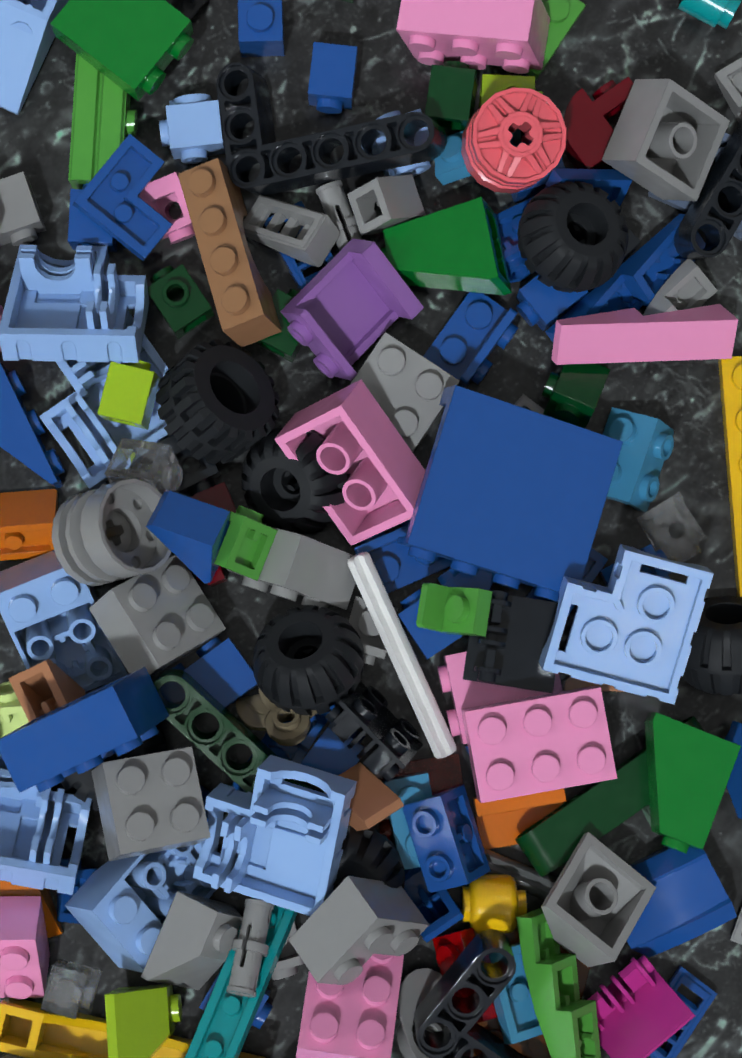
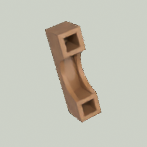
(235, 283)

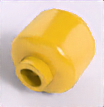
(493, 903)

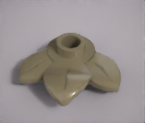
(261, 714)

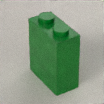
(126, 39)

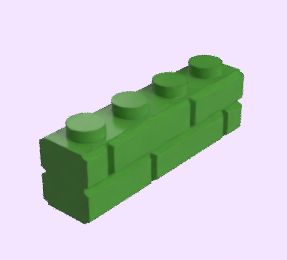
(98, 122)

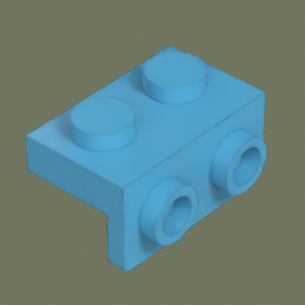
(641, 458)

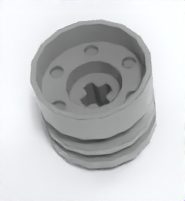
(105, 534)

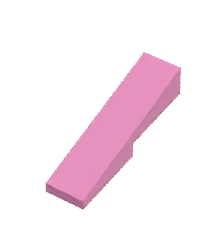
(631, 337)

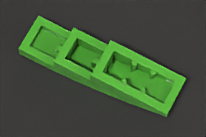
(552, 978)

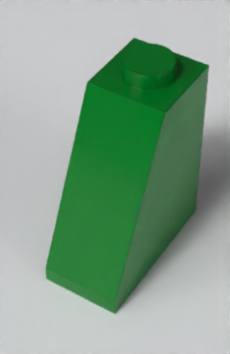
(450, 250)
(685, 780)

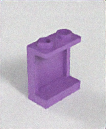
(349, 307)

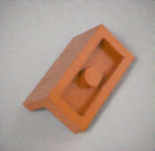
(26, 523)
(505, 819)

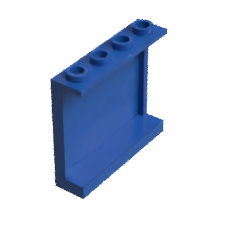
(511, 493)

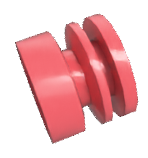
(488, 136)

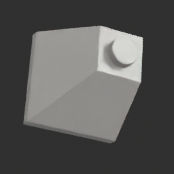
(595, 903)
(192, 941)

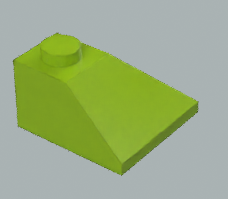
(140, 1019)

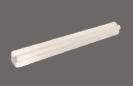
(401, 654)

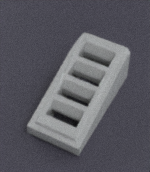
(313, 240)

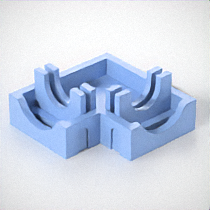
(72, 309)
(93, 432)
(633, 630)
(35, 835)
(279, 839)

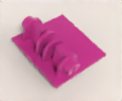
(638, 1011)

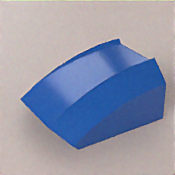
(683, 905)

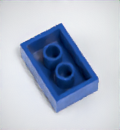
(84, 732)

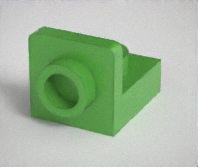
(246, 543)
(454, 609)

